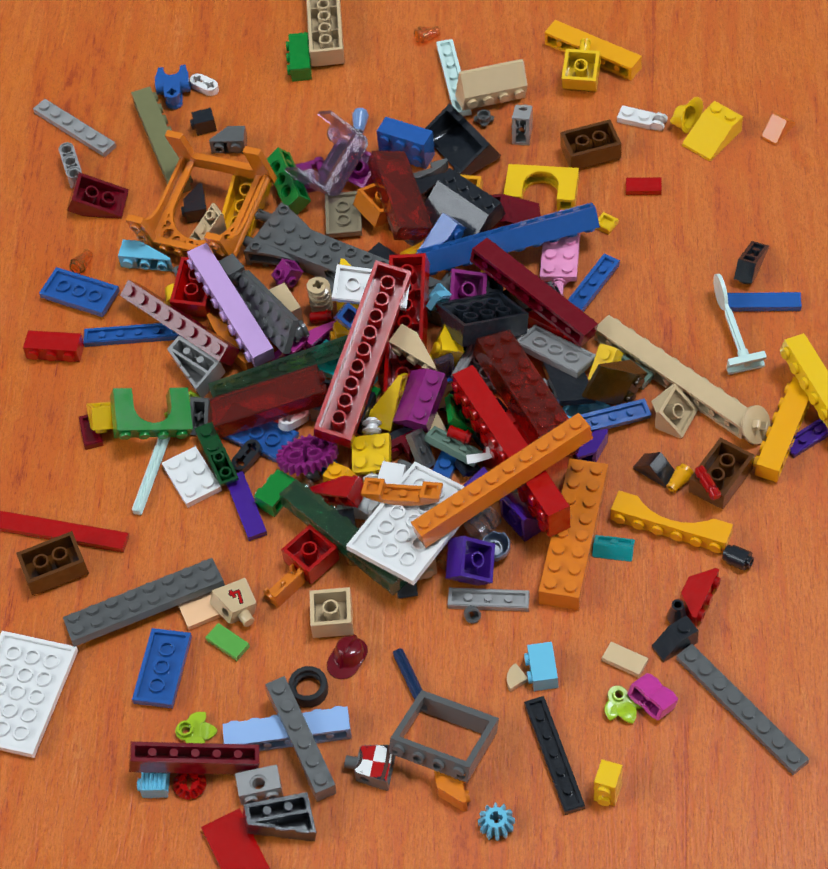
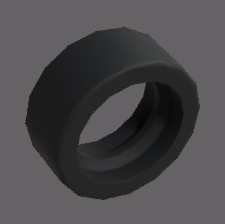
(309, 672)

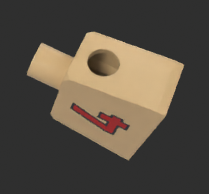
(235, 602)

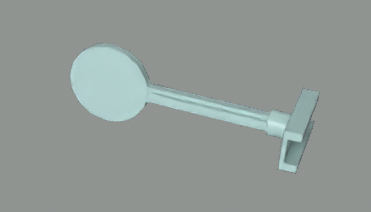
(744, 360)

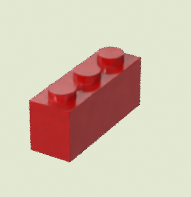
(53, 346)

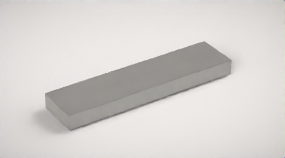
(489, 599)

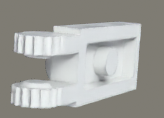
(641, 118)

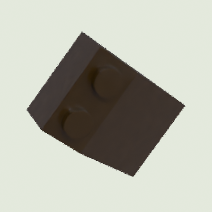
(615, 382)

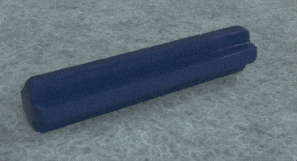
(407, 672)

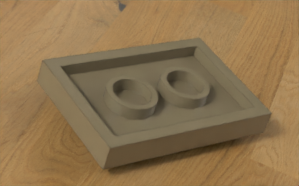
(342, 216)

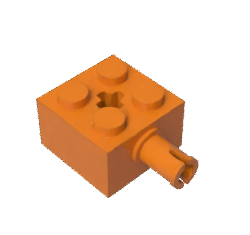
(370, 206)

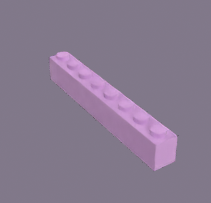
(231, 306)

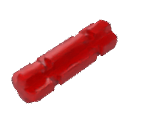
(707, 482)

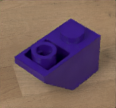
(592, 450)

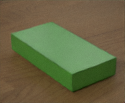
(227, 642)

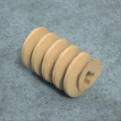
(319, 294)

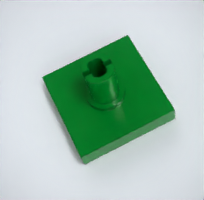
(456, 416)

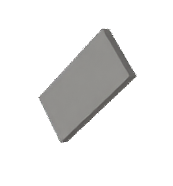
(556, 351)

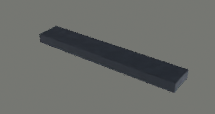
(554, 755)

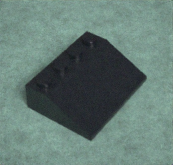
(464, 203)
(482, 316)

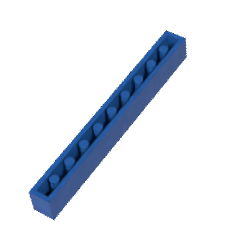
(514, 236)

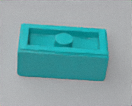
(613, 548)

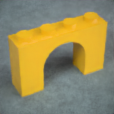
(562, 178)

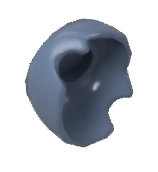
(502, 544)

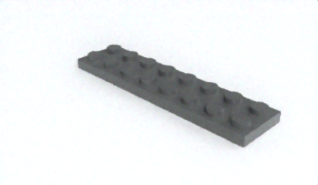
(143, 602)

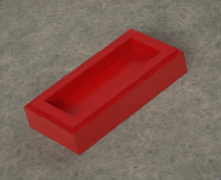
(644, 186)

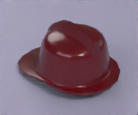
(347, 657)

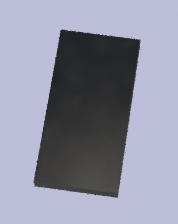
(565, 387)

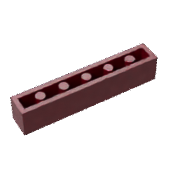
(192, 758)

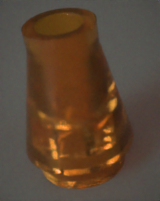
(424, 34)
(80, 262)

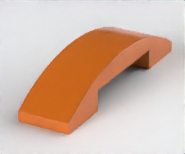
(402, 495)

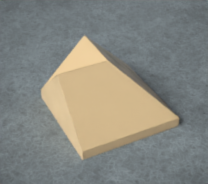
(673, 411)

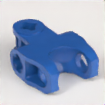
(173, 86)

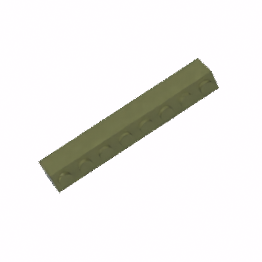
(156, 127)

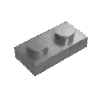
(420, 449)

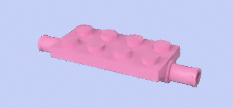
(560, 261)

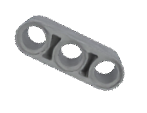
(70, 162)

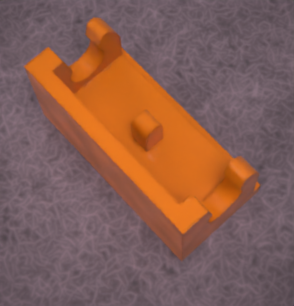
(285, 587)

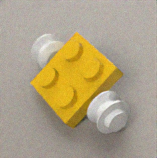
(371, 449)

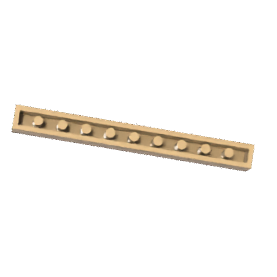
(668, 370)

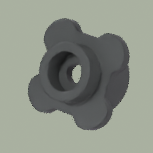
(484, 117)

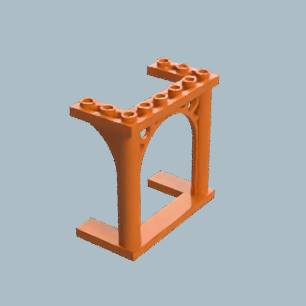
(153, 228)

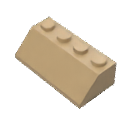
(491, 84)

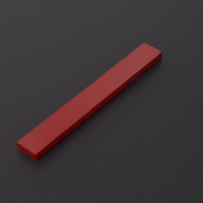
(49, 529)

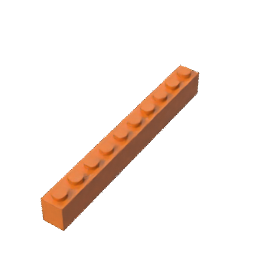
(502, 480)

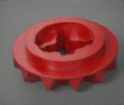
(182, 789)

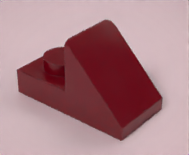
(400, 446)

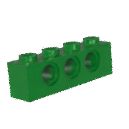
(289, 188)

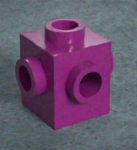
(287, 272)

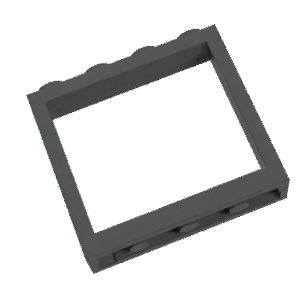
(453, 713)

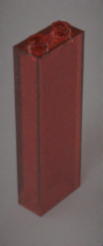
(399, 195)
(268, 400)

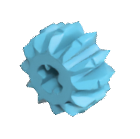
(496, 829)

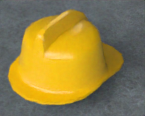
(687, 115)

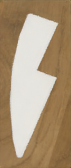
(474, 458)

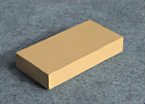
(625, 659)

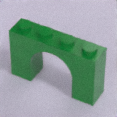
(129, 425)

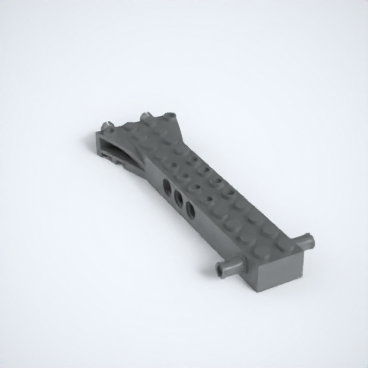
(290, 238)

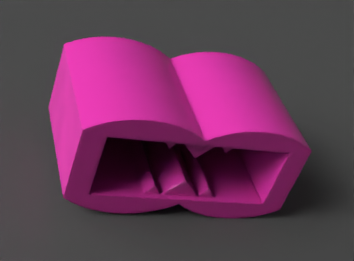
(652, 696)

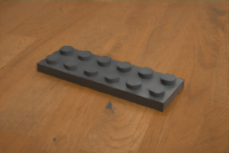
(269, 312)

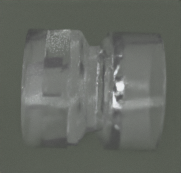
(482, 523)

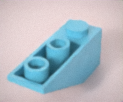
(141, 256)

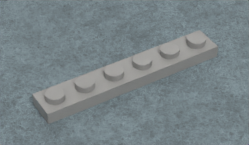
(74, 127)

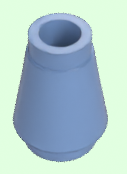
(360, 118)

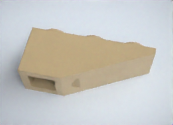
(408, 343)

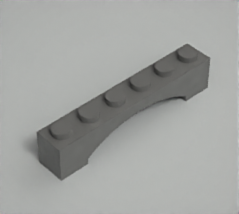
(308, 753)

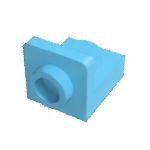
(437, 295)

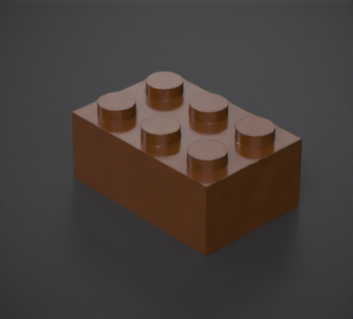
(591, 144)
(728, 469)
(52, 563)

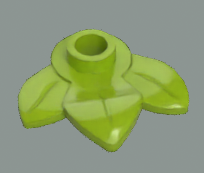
(621, 707)
(199, 729)

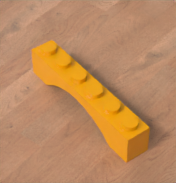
(708, 534)

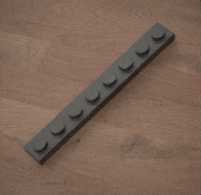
(742, 709)

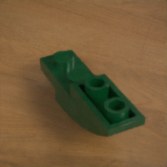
(216, 454)

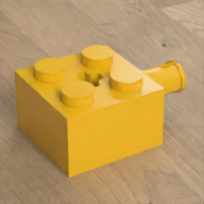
(581, 68)

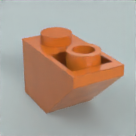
(452, 790)

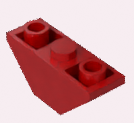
(698, 593)

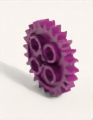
(314, 450)

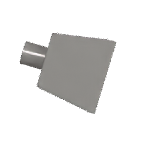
(521, 118)

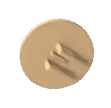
(755, 424)

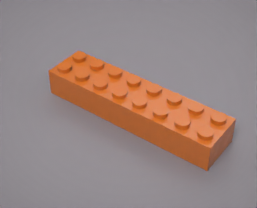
(572, 548)

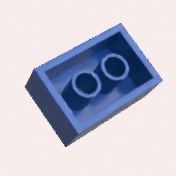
(402, 136)

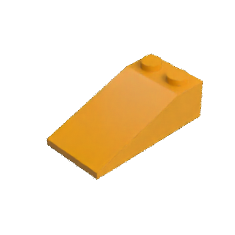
(235, 197)

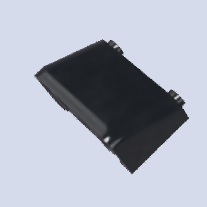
(461, 142)

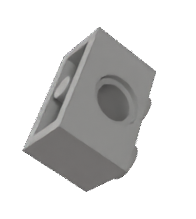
(249, 780)

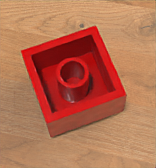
(311, 553)

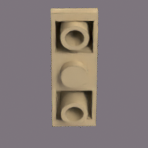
(212, 222)

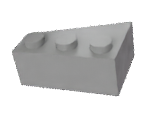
(196, 365)

